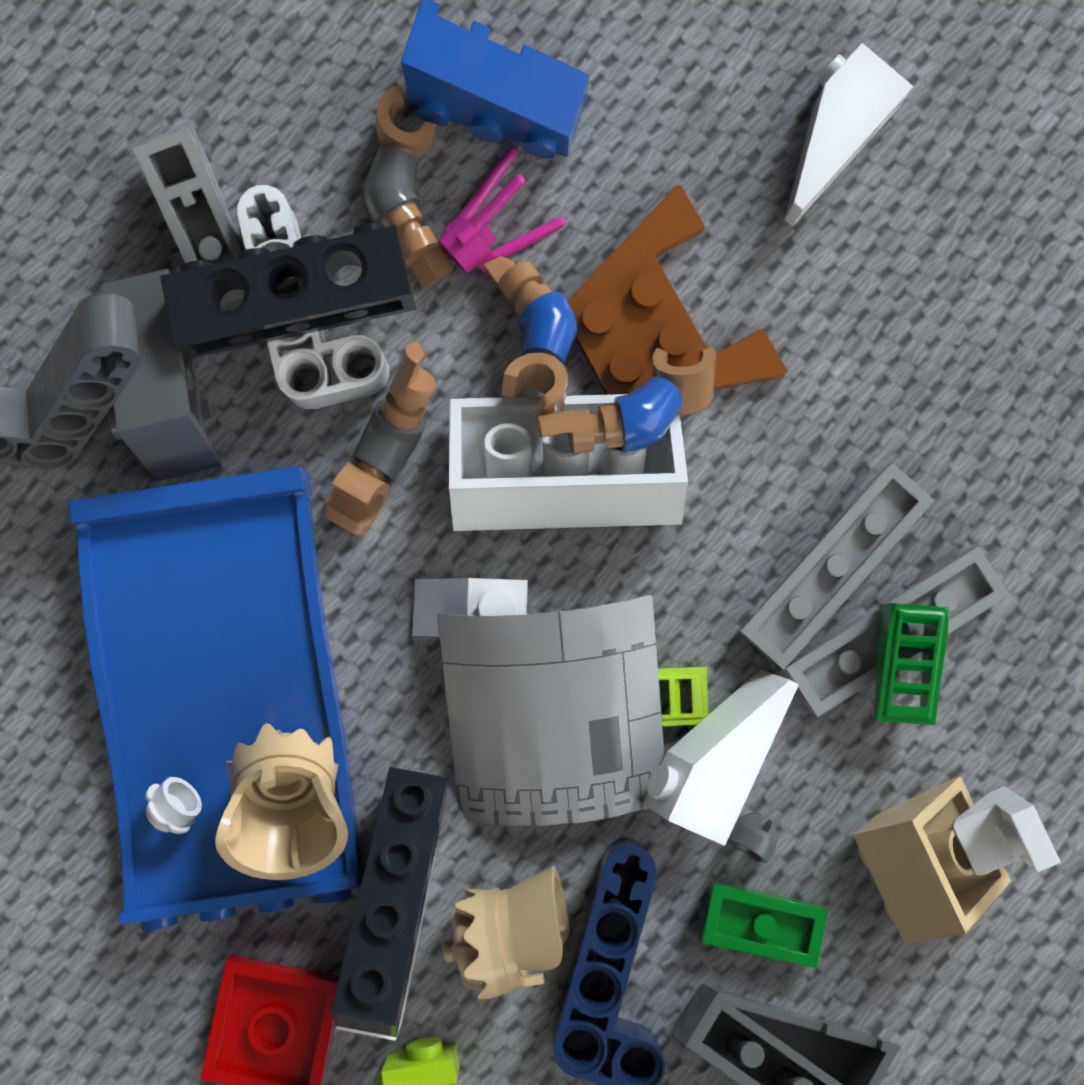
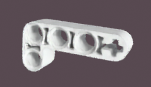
(308, 350)

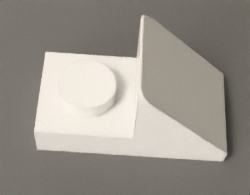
(1002, 831)

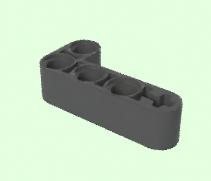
(73, 386)

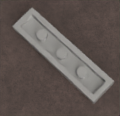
(835, 566)
(849, 657)

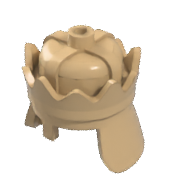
(281, 807)
(508, 933)

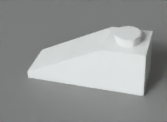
(850, 110)
(717, 762)

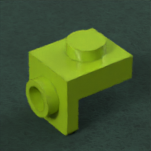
(422, 1064)

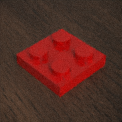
(270, 1025)

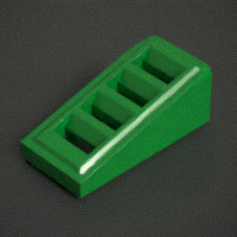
(934, 647)

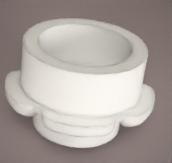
(172, 805)

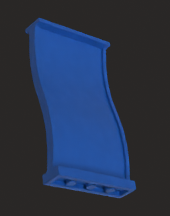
(196, 639)

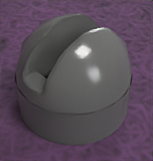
(759, 842)

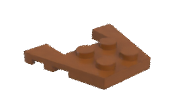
(633, 310)

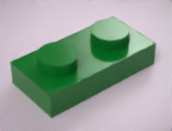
(763, 924)

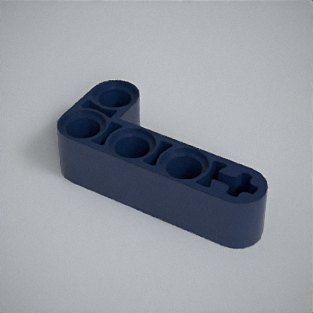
(615, 957)

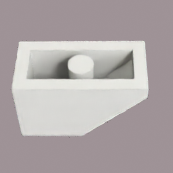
(465, 597)

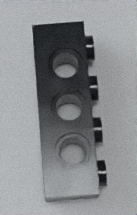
(198, 287)
(390, 903)

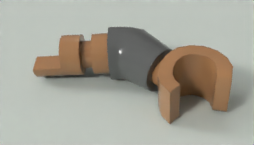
(391, 193)
(383, 447)

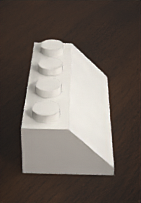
(517, 480)

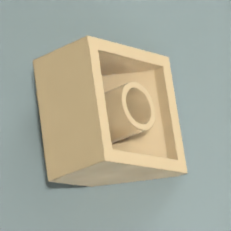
(923, 866)

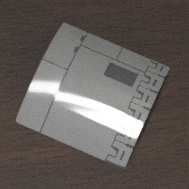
(553, 712)

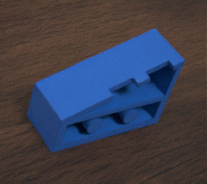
(489, 87)

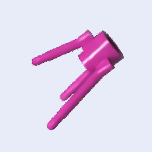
(470, 239)

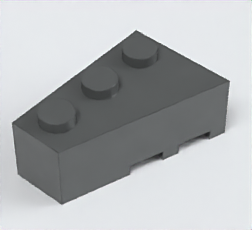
(161, 404)
(778, 1045)

